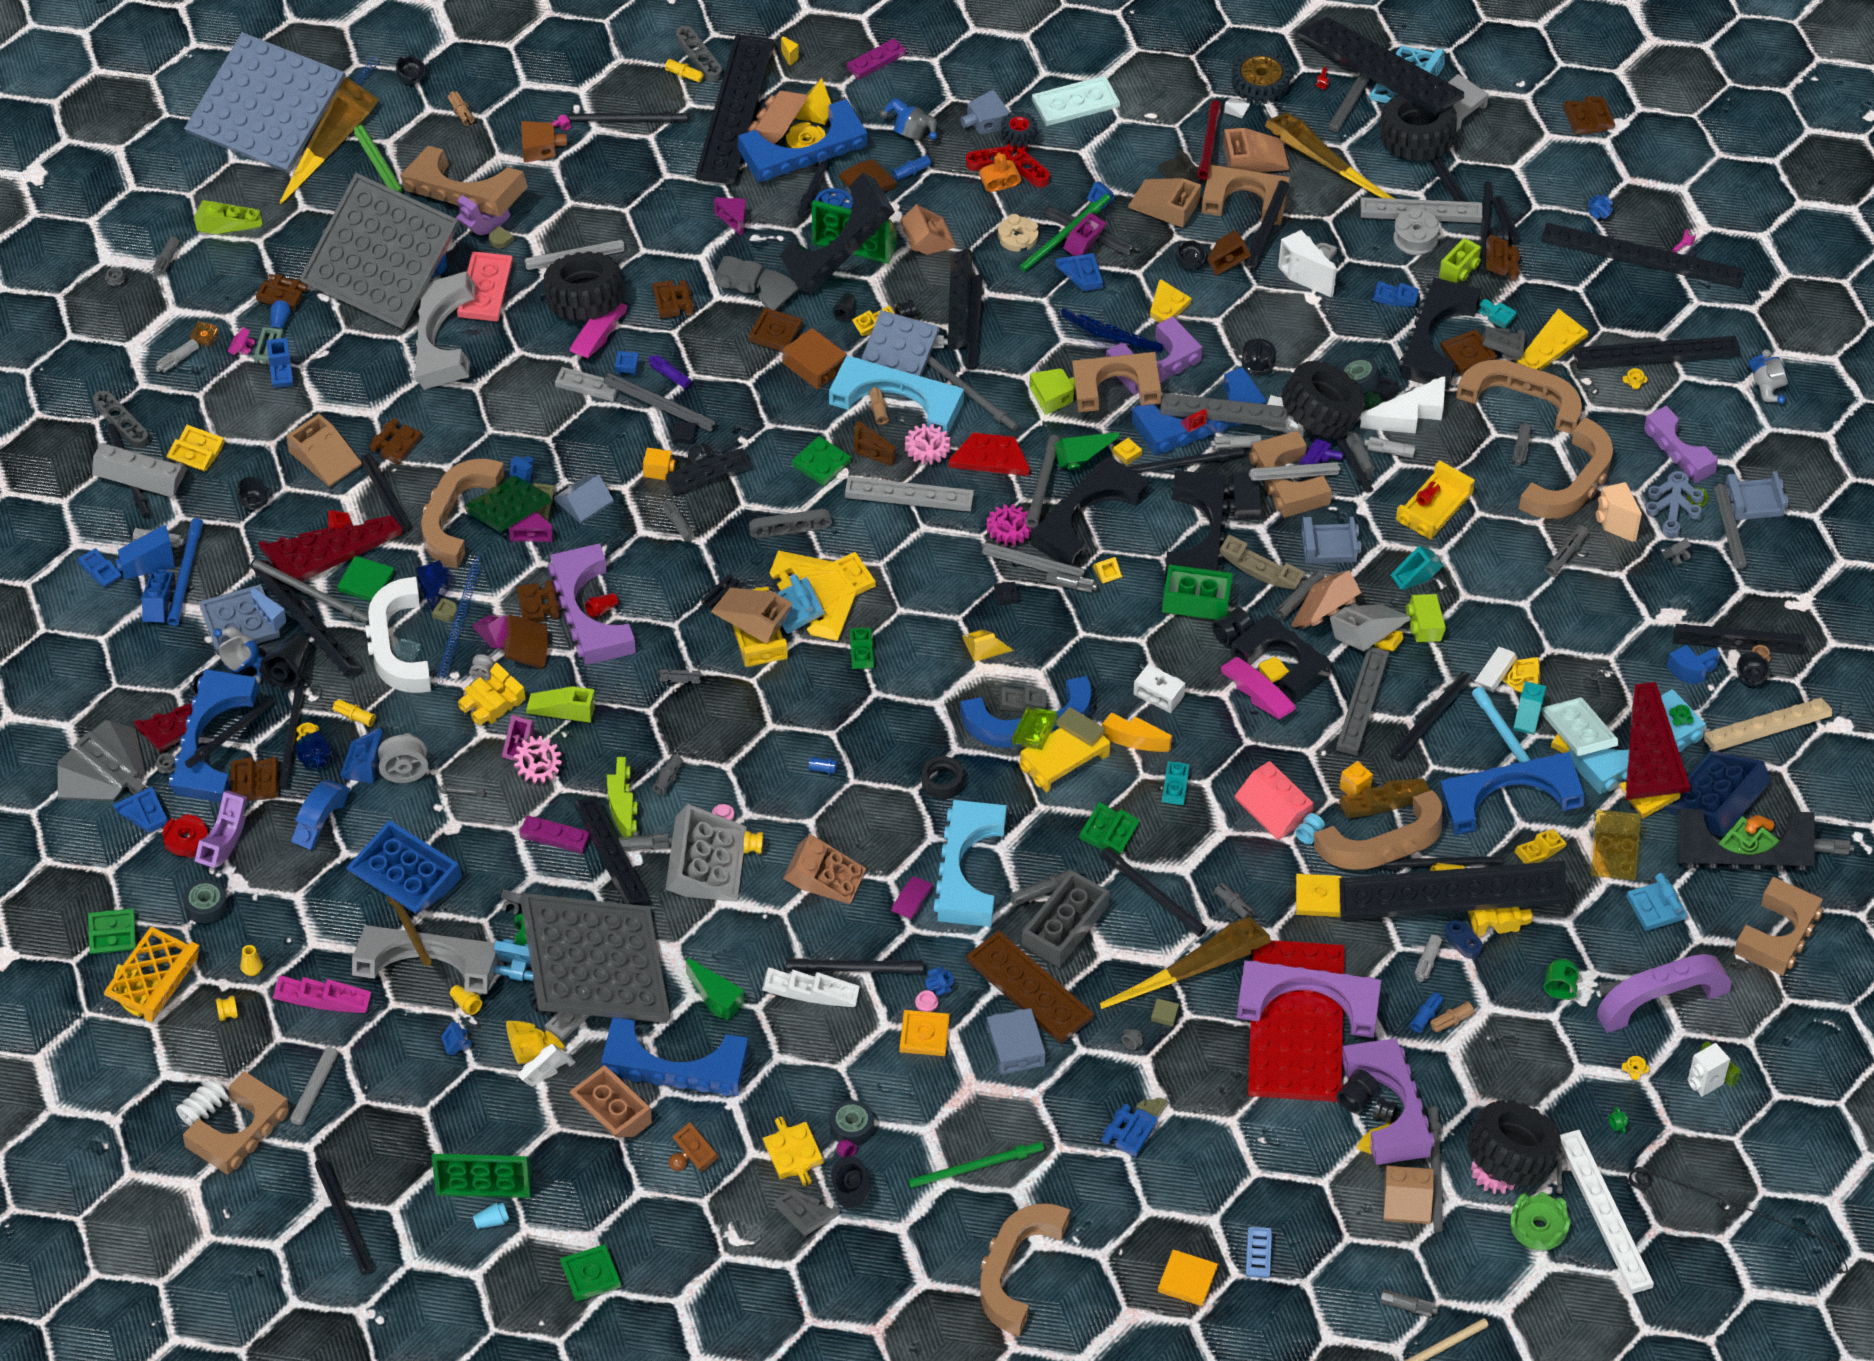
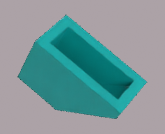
(1417, 568)
(1529, 708)

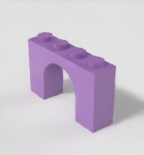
(1180, 345)

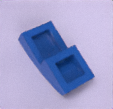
(1397, 296)
(99, 568)

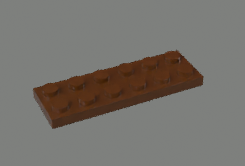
(1029, 986)

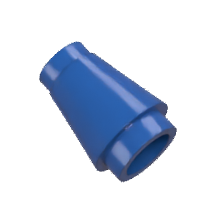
(279, 314)

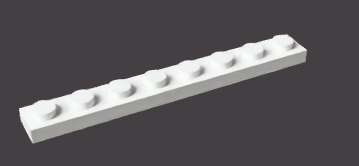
(1605, 1212)

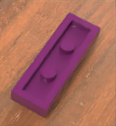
(876, 59)
(554, 834)

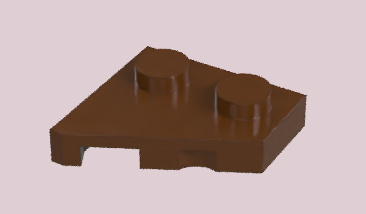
(873, 446)

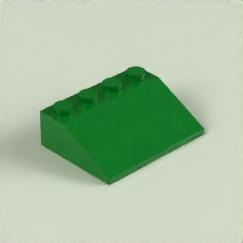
(830, 221)
(482, 1175)

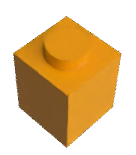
(658, 463)
(1355, 779)

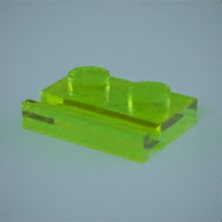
(1034, 728)

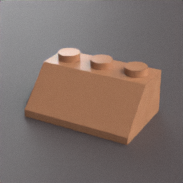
(778, 115)
(613, 1103)

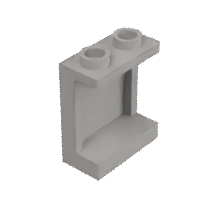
(1473, 98)

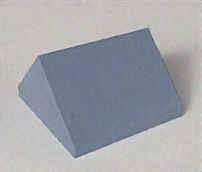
(585, 498)

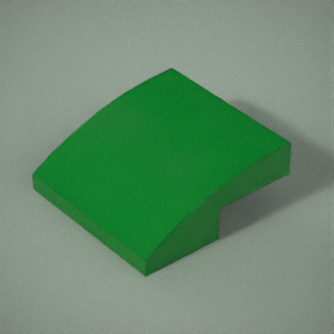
(1108, 828)
(112, 931)

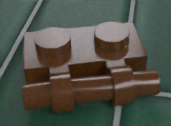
(1498, 255)
(275, 290)
(666, 300)
(401, 443)
(531, 603)

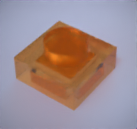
(204, 333)

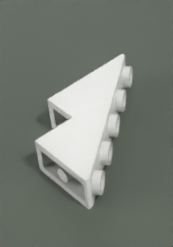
(1402, 412)

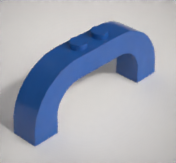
(1000, 732)

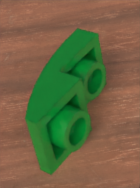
(861, 648)

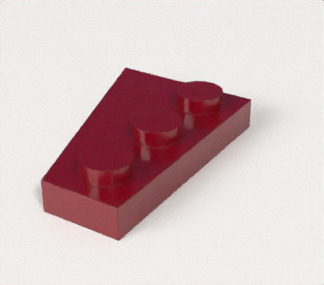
(165, 729)

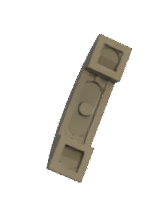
(1260, 567)

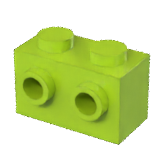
(1460, 261)
(1426, 618)

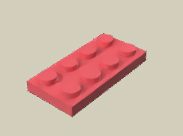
(491, 278)

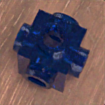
(313, 750)

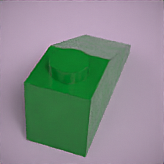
(1076, 450)
(718, 993)

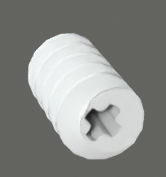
(202, 1101)

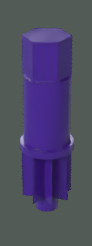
(665, 368)

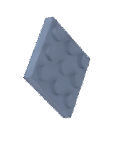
(900, 343)
(237, 611)

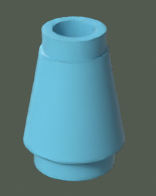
(491, 1216)

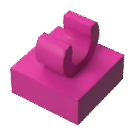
(240, 341)

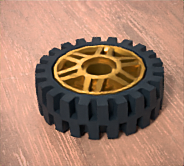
(1261, 76)

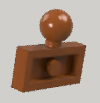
(693, 1147)

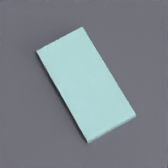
(1075, 100)
(1579, 726)

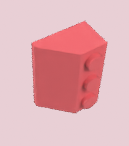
(1274, 800)

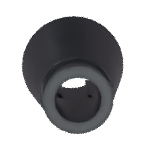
(844, 307)

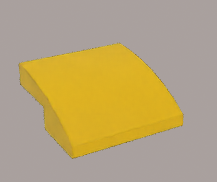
(196, 448)

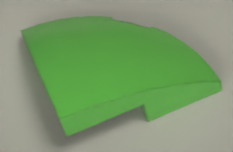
(1745, 843)

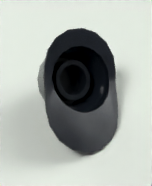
(1258, 357)
(850, 1182)

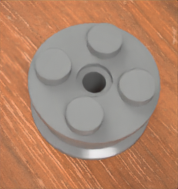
(1416, 231)
(402, 758)

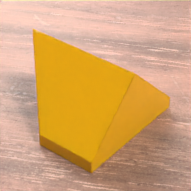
(816, 105)
(984, 645)

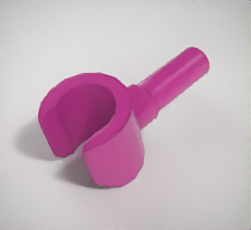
(563, 122)
(1686, 240)

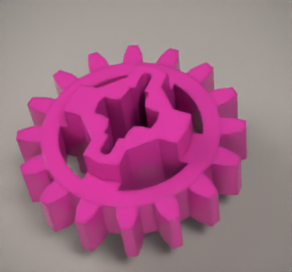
(1008, 525)

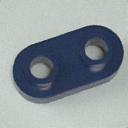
(1461, 939)

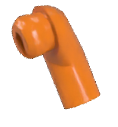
(1758, 822)

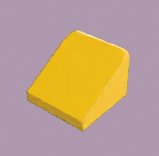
(789, 50)
(1107, 570)
(1273, 669)

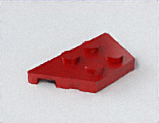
(990, 454)

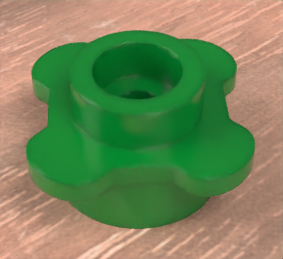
(1677, 712)
(1618, 1120)

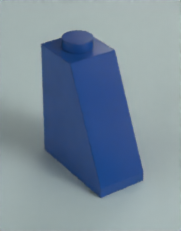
(146, 554)

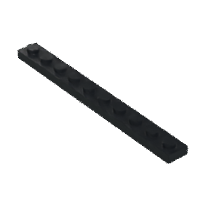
(1643, 255)

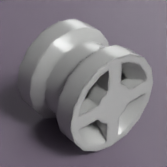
(481, 667)

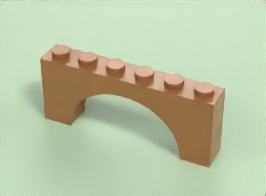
(491, 195)

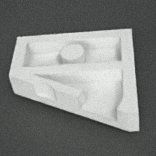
(545, 1065)

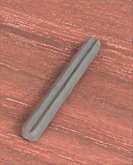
(546, 259)
(1294, 471)

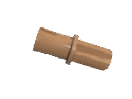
(460, 108)
(878, 406)
(1452, 1017)

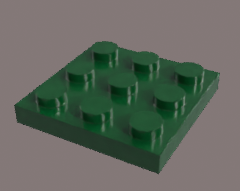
(507, 503)

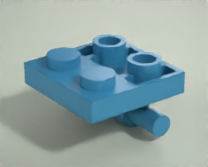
(805, 603)
(1656, 904)
(517, 955)

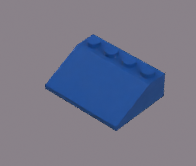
(405, 868)

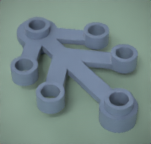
(1676, 481)

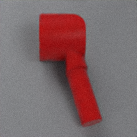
(1322, 80)

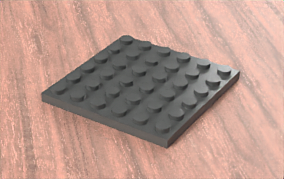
(379, 251)
(594, 958)

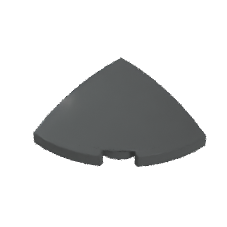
(775, 289)

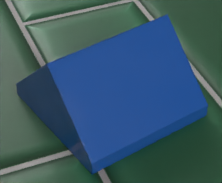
(362, 758)

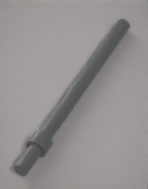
(999, 414)
(348, 609)
(1434, 1127)

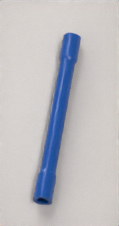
(176, 607)

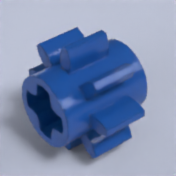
(1600, 206)
(939, 981)

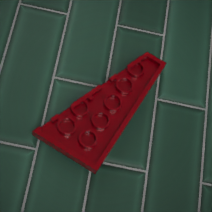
(326, 548)
(1653, 754)

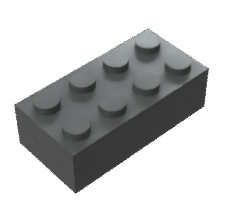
(1065, 918)

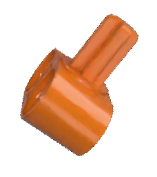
(1000, 175)

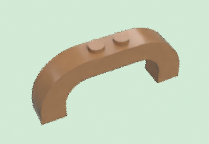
(1527, 381)
(461, 477)
(1562, 503)
(1385, 847)
(1029, 1221)

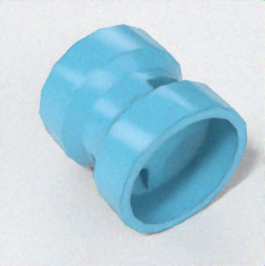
(1311, 824)

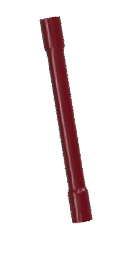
(1205, 163)

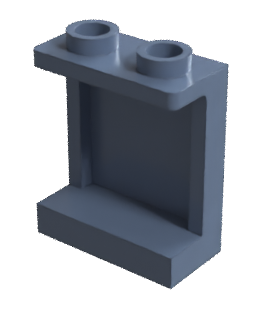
(1756, 497)
(1330, 542)
(1016, 1041)

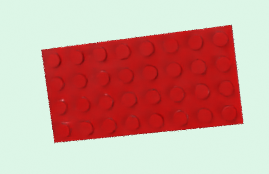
(1299, 1033)

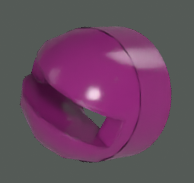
(846, 1148)

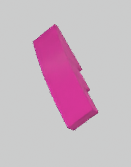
(596, 331)
(1258, 687)
(320, 995)

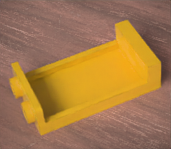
(1430, 519)
(758, 652)
(1060, 756)

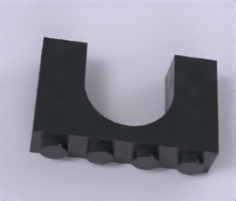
(1271, 635)

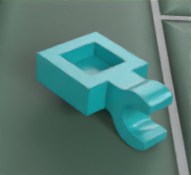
(1498, 314)

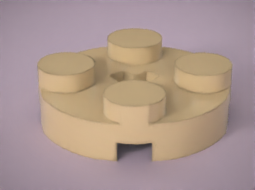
(1019, 224)

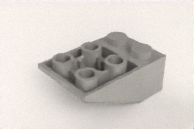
(1365, 624)

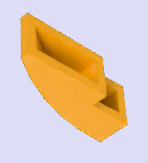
(1136, 734)

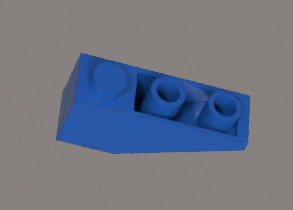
(156, 596)

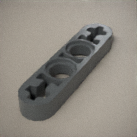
(702, 52)
(122, 418)
(761, 526)

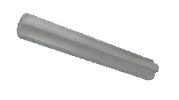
(314, 1086)

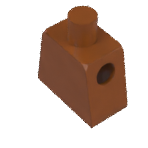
(540, 141)

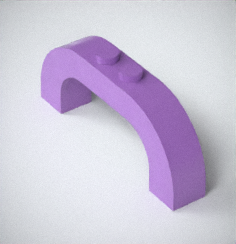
(1660, 981)

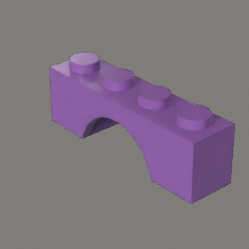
(1694, 461)

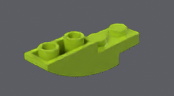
(620, 799)

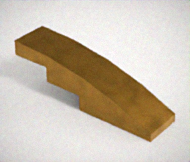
(1383, 799)

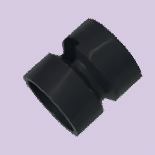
(1231, 626)
(1357, 1091)

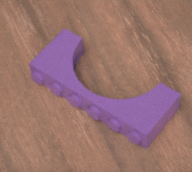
(594, 639)
(1354, 994)
(1409, 1135)

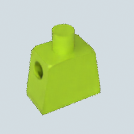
(1052, 389)

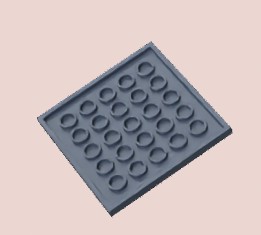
(265, 102)

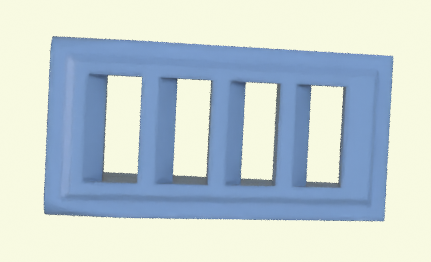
(269, 610)
(1258, 1238)

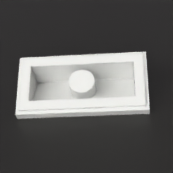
(1496, 669)

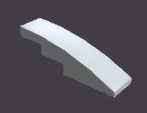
(809, 988)

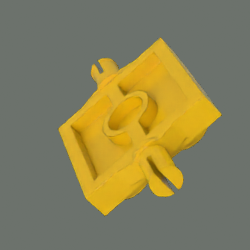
(793, 1151)

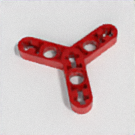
(1019, 160)

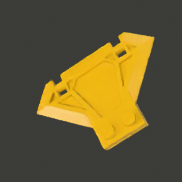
(833, 583)

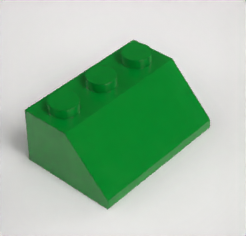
(1197, 592)

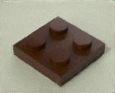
(775, 329)
(1467, 350)

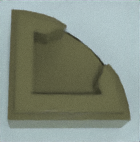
(1153, 1106)

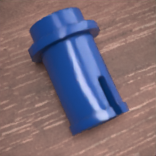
(823, 765)

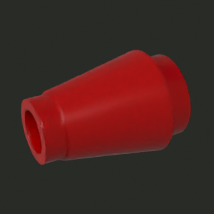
(599, 605)

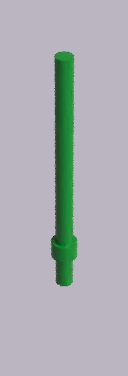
(1094, 208)
(1018, 1152)

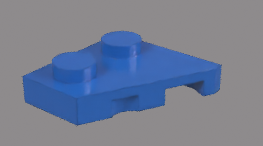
(1081, 271)
(143, 810)

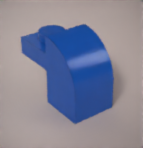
(279, 362)
(1692, 668)

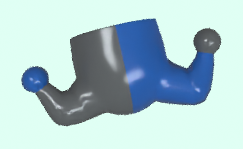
(910, 120)

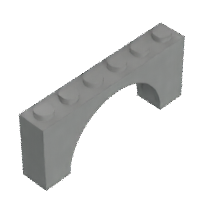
(437, 302)
(384, 946)

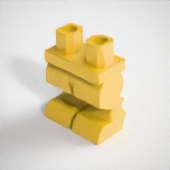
(492, 696)
(1501, 919)

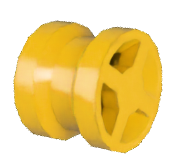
(753, 842)
(226, 1008)

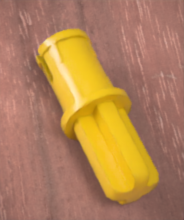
(684, 70)
(354, 712)

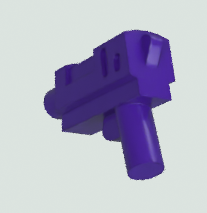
(1318, 452)

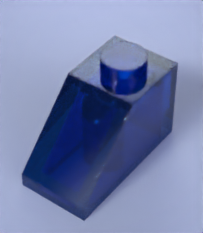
(433, 582)

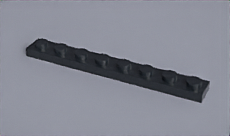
(1656, 351)
(310, 623)

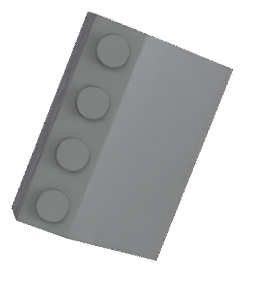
(705, 856)

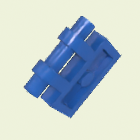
(1135, 1133)

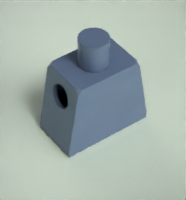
(985, 113)

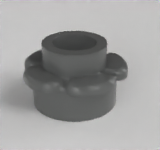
(115, 276)
(165, 759)
(1132, 1039)

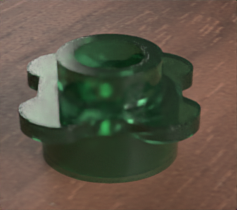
(1371, 400)

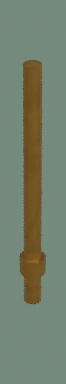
(411, 931)

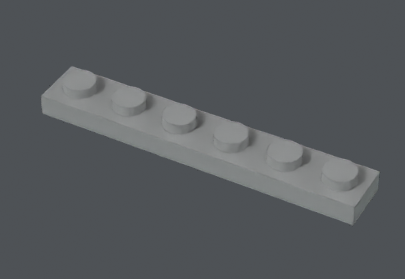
(1442, 210)
(909, 494)

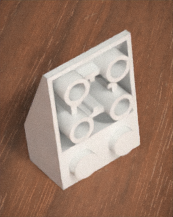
(1306, 264)

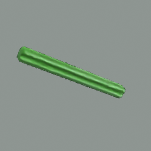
(376, 158)

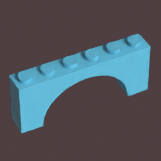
(859, 376)
(1609, 767)
(968, 825)

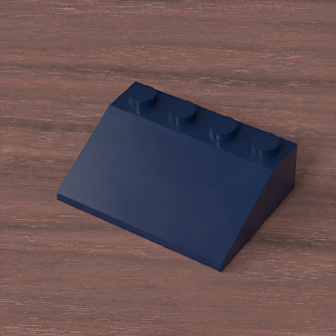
(1723, 788)

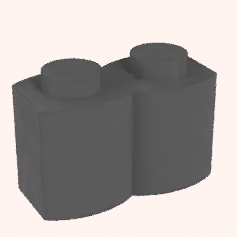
(738, 274)

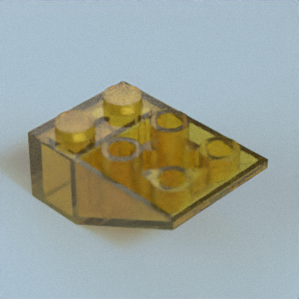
(1615, 844)

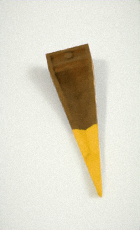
(346, 110)
(1302, 138)
(1226, 946)

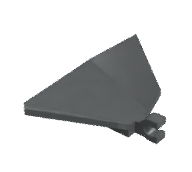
(101, 765)

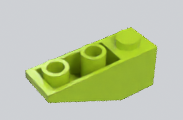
(225, 218)
(563, 703)

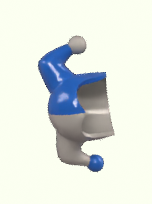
(1768, 375)
(239, 651)

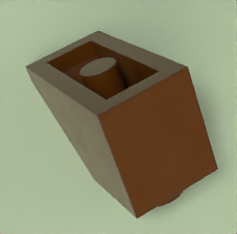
(1228, 252)

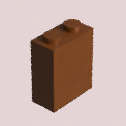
(814, 358)

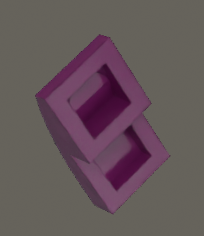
(911, 897)

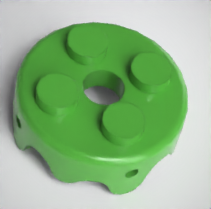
(1544, 1208)

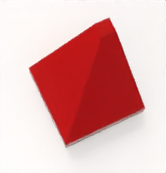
(1195, 421)
(338, 519)

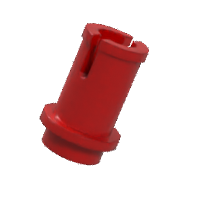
(1425, 497)

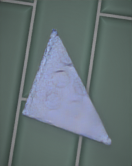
(1109, 331)

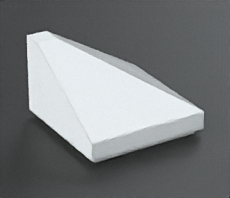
(1236, 107)

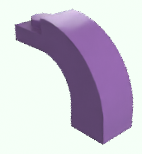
(478, 221)
(222, 839)

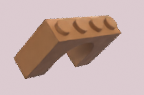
(1227, 180)
(1138, 367)
(1289, 496)
(1779, 952)
(229, 1150)

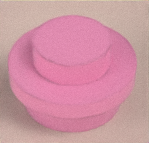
(724, 811)
(926, 1001)

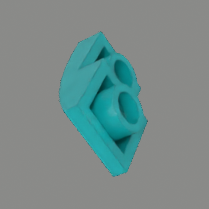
(1175, 783)

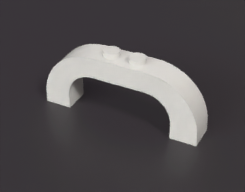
(396, 673)

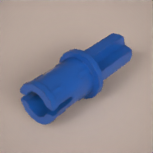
(911, 168)
(1426, 1012)

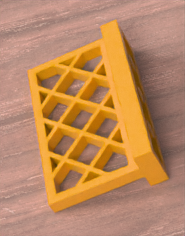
(169, 982)

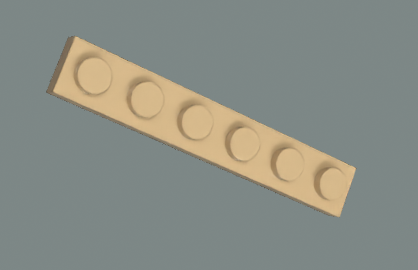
(1767, 724)

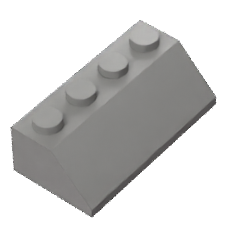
(137, 469)

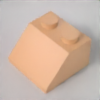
(1619, 511)

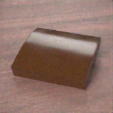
(1589, 116)
(872, 169)
(525, 641)
(255, 779)

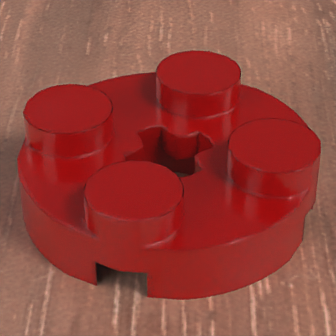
(184, 846)

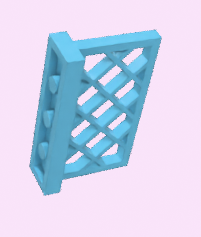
(1433, 65)

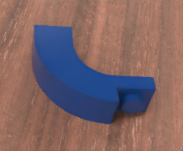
(316, 808)

